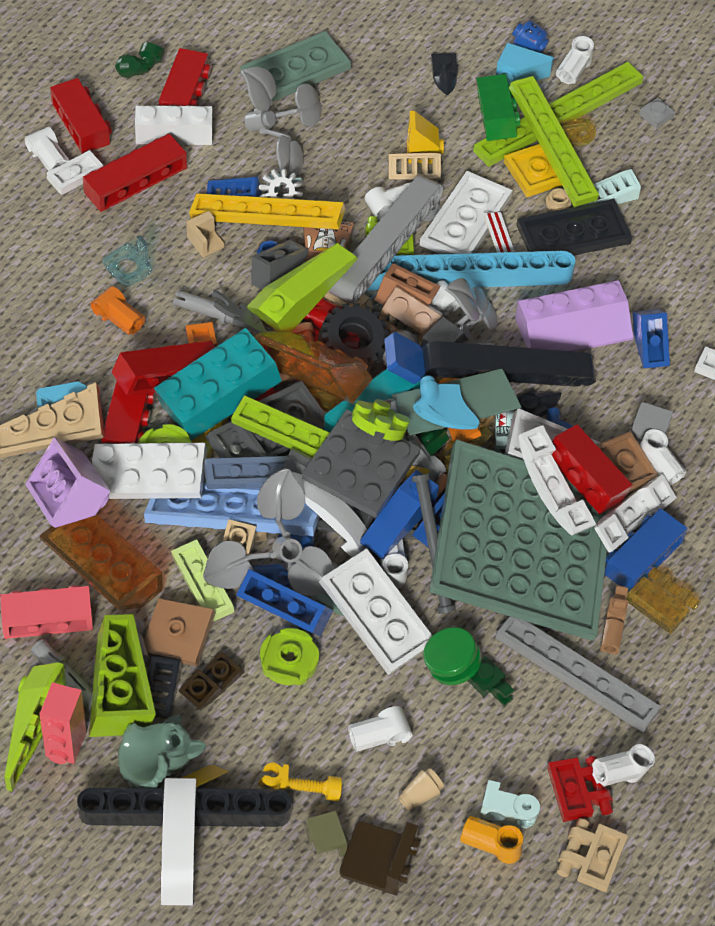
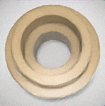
(557, 195)

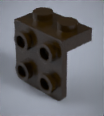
(380, 856)

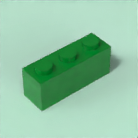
(497, 107)

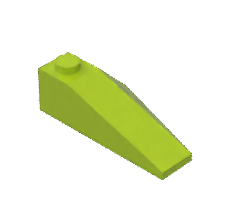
(294, 295)
(27, 723)

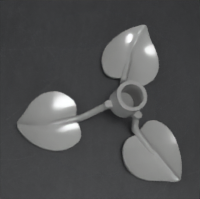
(261, 91)
(472, 303)
(279, 498)

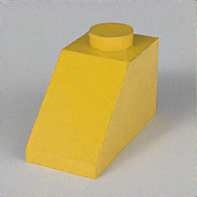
(422, 136)

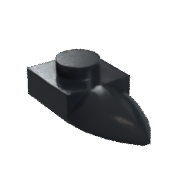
(444, 71)
(538, 403)

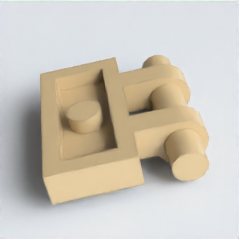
(602, 856)

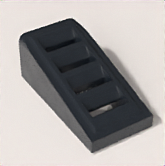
(166, 664)

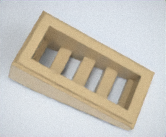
(436, 166)

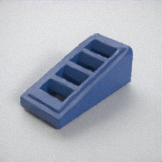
(242, 184)

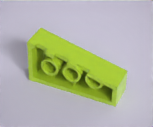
(120, 679)

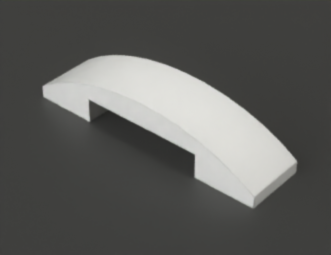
(550, 483)
(336, 514)
(629, 514)
(178, 841)

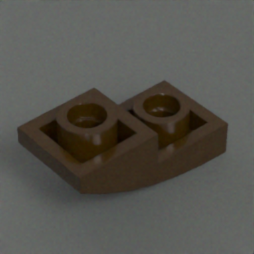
(210, 683)

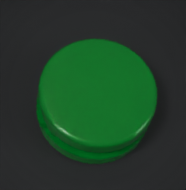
(452, 656)

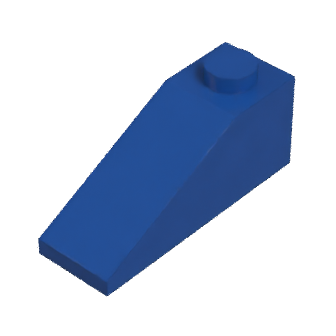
(397, 517)

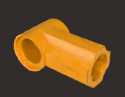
(490, 838)

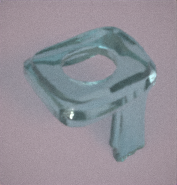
(129, 252)

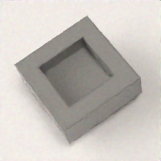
(657, 113)

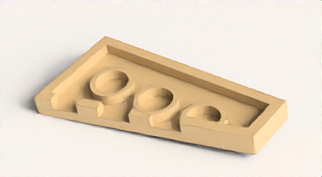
(69, 420)

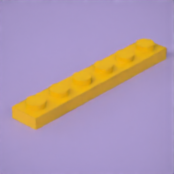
(269, 211)

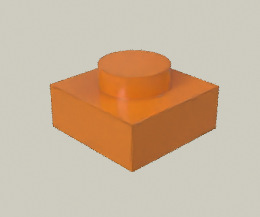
(201, 333)

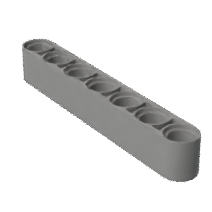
(388, 238)

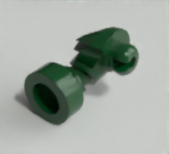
(131, 65)

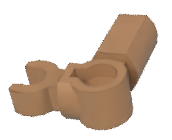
(615, 621)

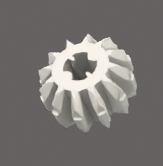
(280, 180)

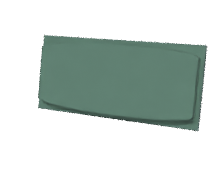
(482, 393)

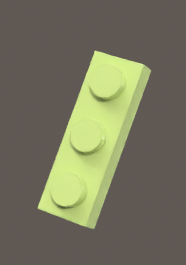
(191, 564)

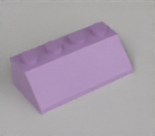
(576, 318)
(66, 485)

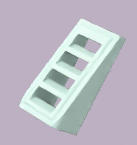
(627, 184)

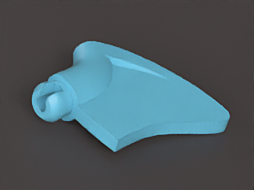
(444, 405)

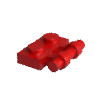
(571, 790)

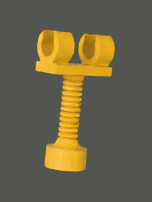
(330, 788)

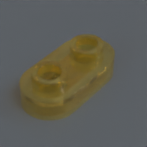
(574, 129)

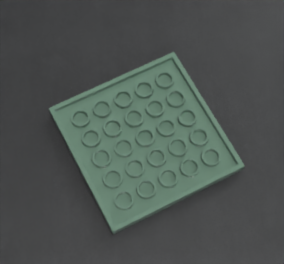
(508, 550)

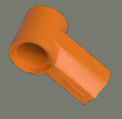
(113, 306)

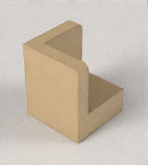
(203, 235)

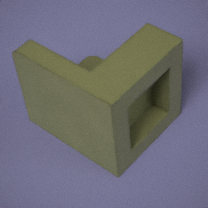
(326, 833)

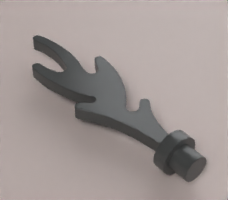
(241, 315)

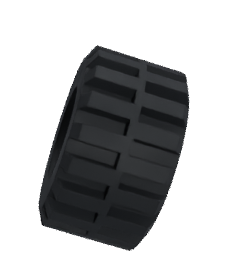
(360, 322)

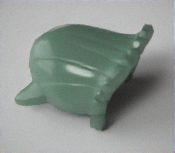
(156, 752)

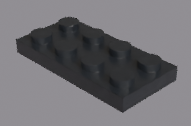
(576, 229)

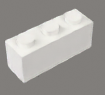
(184, 123)

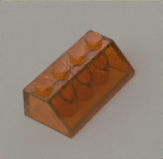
(316, 364)
(106, 561)

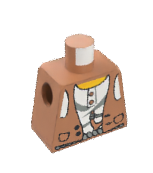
(320, 239)

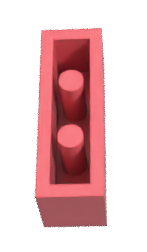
(46, 612)
(63, 723)

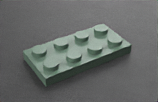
(303, 63)

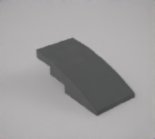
(237, 442)

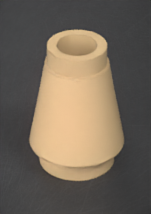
(421, 789)

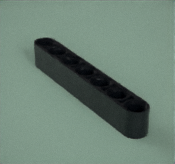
(518, 363)
(229, 799)

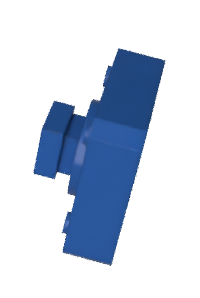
(404, 358)

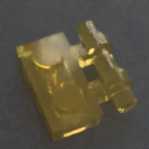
(659, 605)

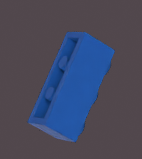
(645, 549)
(284, 602)

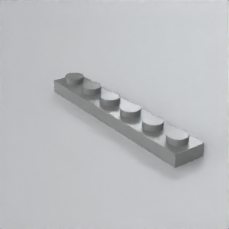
(578, 673)

